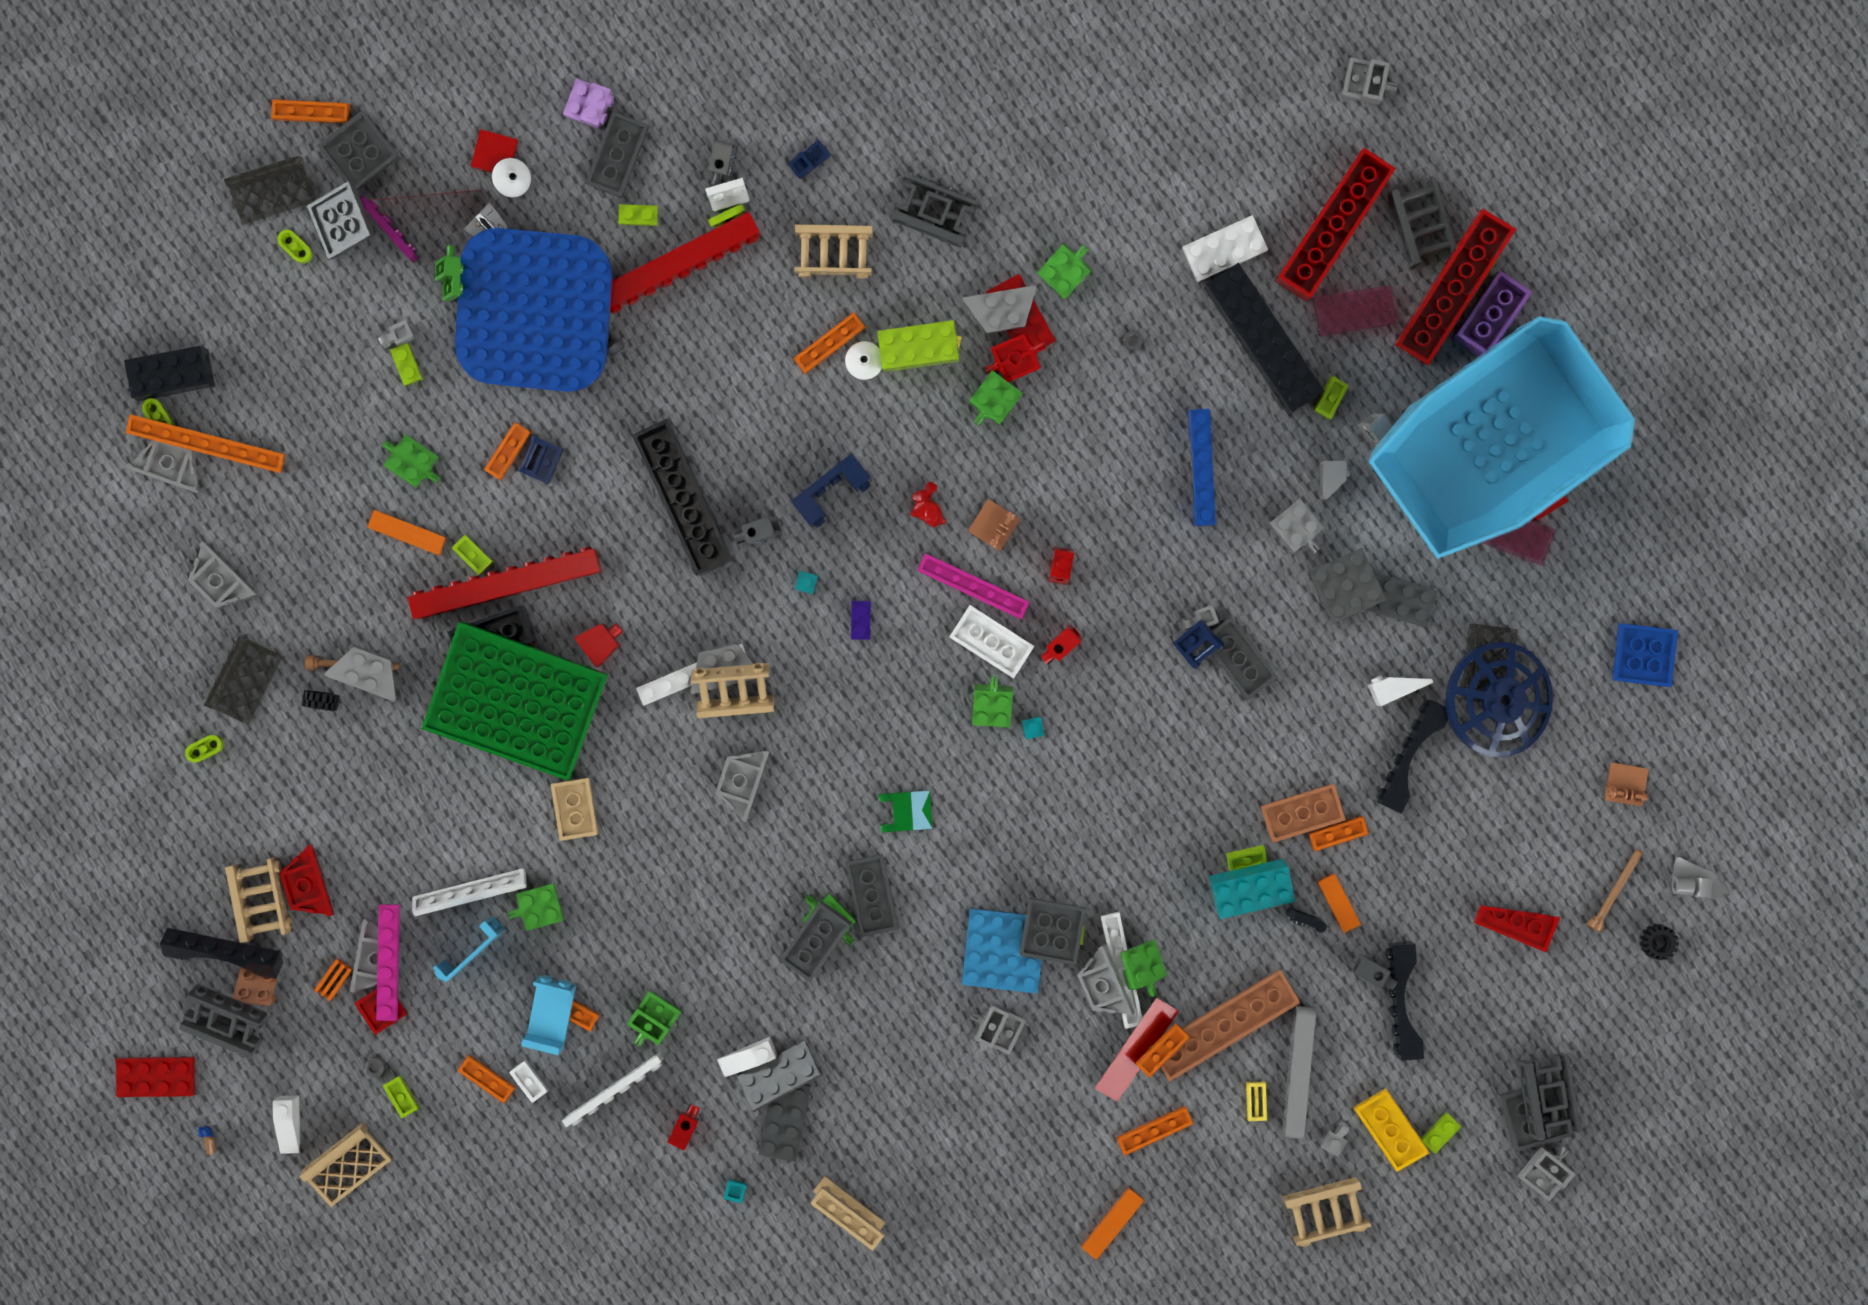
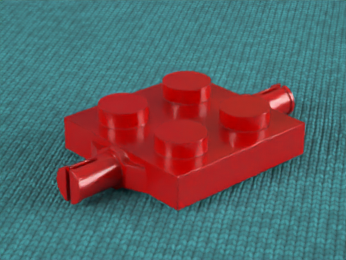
(1016, 357)

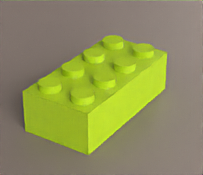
(918, 346)

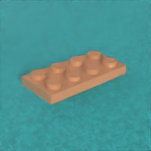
(1302, 813)

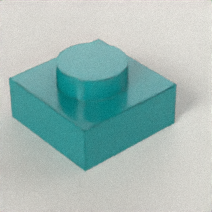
(806, 582)
(1033, 727)
(735, 1191)

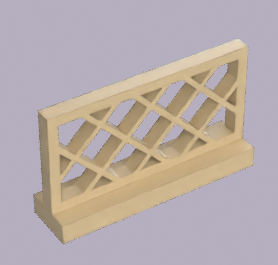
(332, 1156)

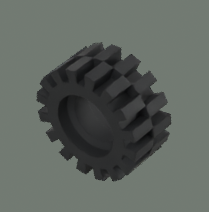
(320, 700)
(1670, 942)

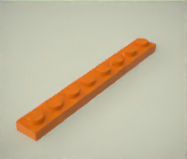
(205, 443)

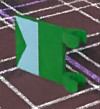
(910, 811)

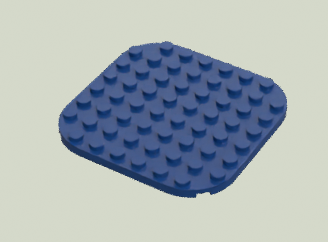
(534, 309)

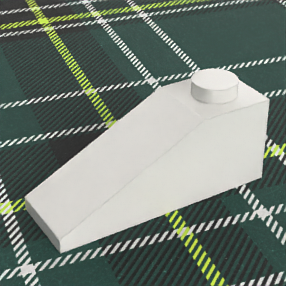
(1391, 688)
(748, 1057)
(287, 1123)

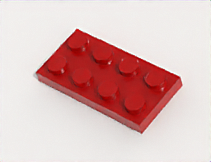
(1035, 325)
(155, 1076)

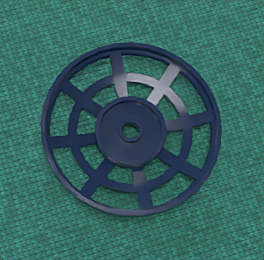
(1491, 699)

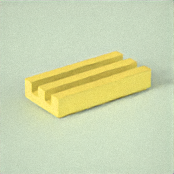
(1256, 1101)

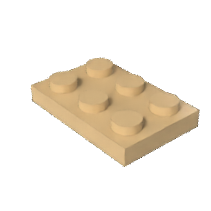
(574, 809)

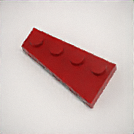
(1522, 926)

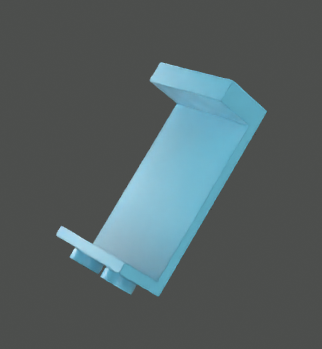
(492, 929)
(549, 1015)

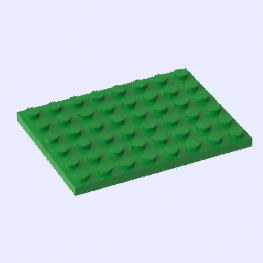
(514, 700)

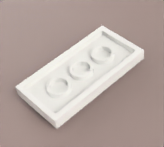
(1225, 248)
(991, 641)

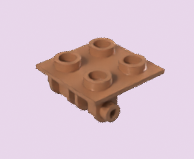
(994, 525)
(1626, 784)
(254, 989)

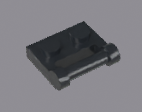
(1301, 918)

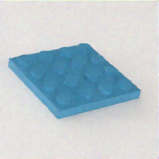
(994, 950)

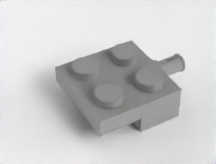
(1367, 80)
(1297, 527)
(998, 1028)
(1547, 1172)

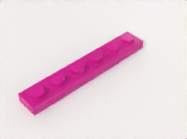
(973, 586)
(388, 962)

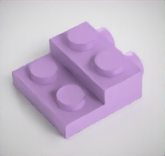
(589, 103)

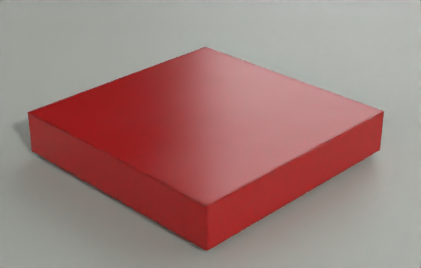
(492, 149)
(368, 1008)

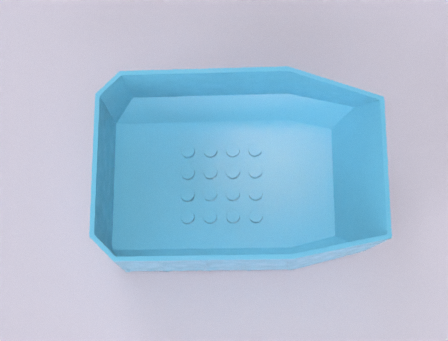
(1503, 438)

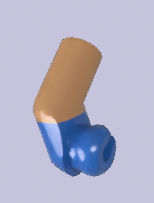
(209, 1140)

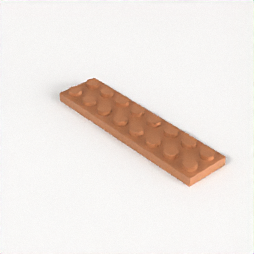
(1231, 1022)

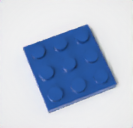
(1644, 655)

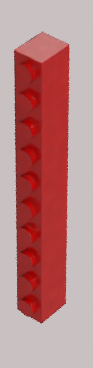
(683, 260)
(504, 584)

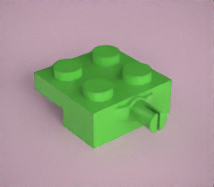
(1065, 269)
(448, 271)
(994, 399)
(992, 704)
(538, 907)
(1143, 966)
(653, 1018)

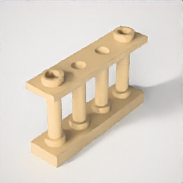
(843, 233)
(732, 706)
(239, 894)
(1329, 1192)
(848, 1213)

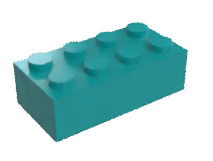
(1251, 888)

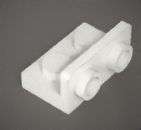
(727, 194)

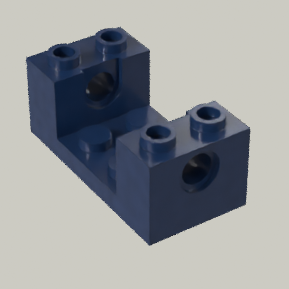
(852, 472)

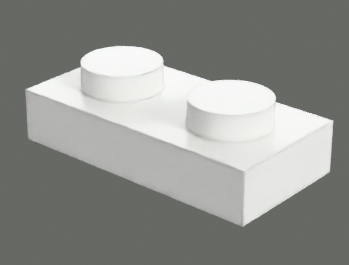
(528, 1081)

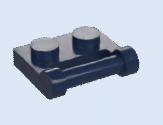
(546, 461)
(1193, 639)

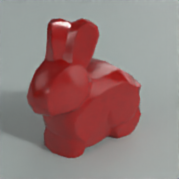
(925, 508)

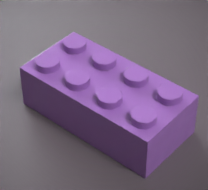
(1491, 314)

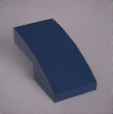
(809, 159)

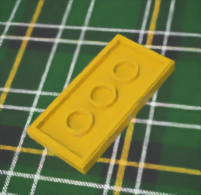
(1391, 1129)

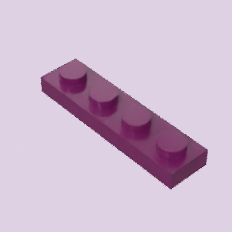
(395, 234)

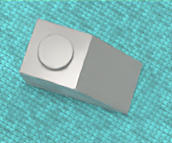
(1332, 476)

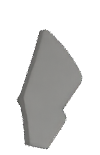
(1695, 881)

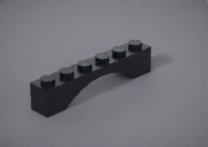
(1396, 791)
(256, 959)
(1402, 961)

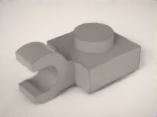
(399, 333)
(1207, 614)
(1335, 1141)

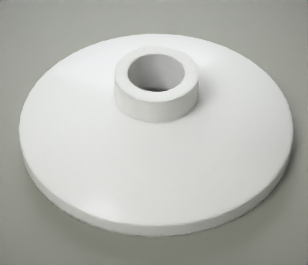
(504, 184)
(863, 370)

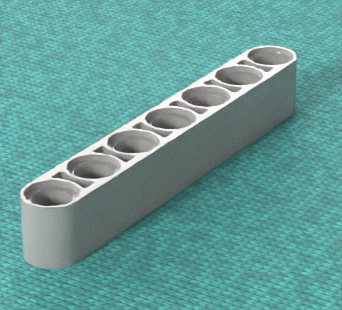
(1299, 1073)

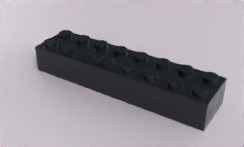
(1263, 338)
(682, 497)

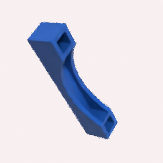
(1202, 463)

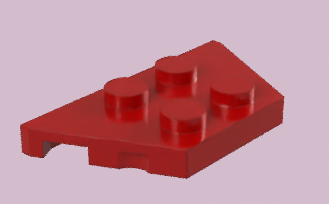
(306, 885)

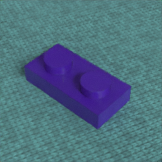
(860, 620)

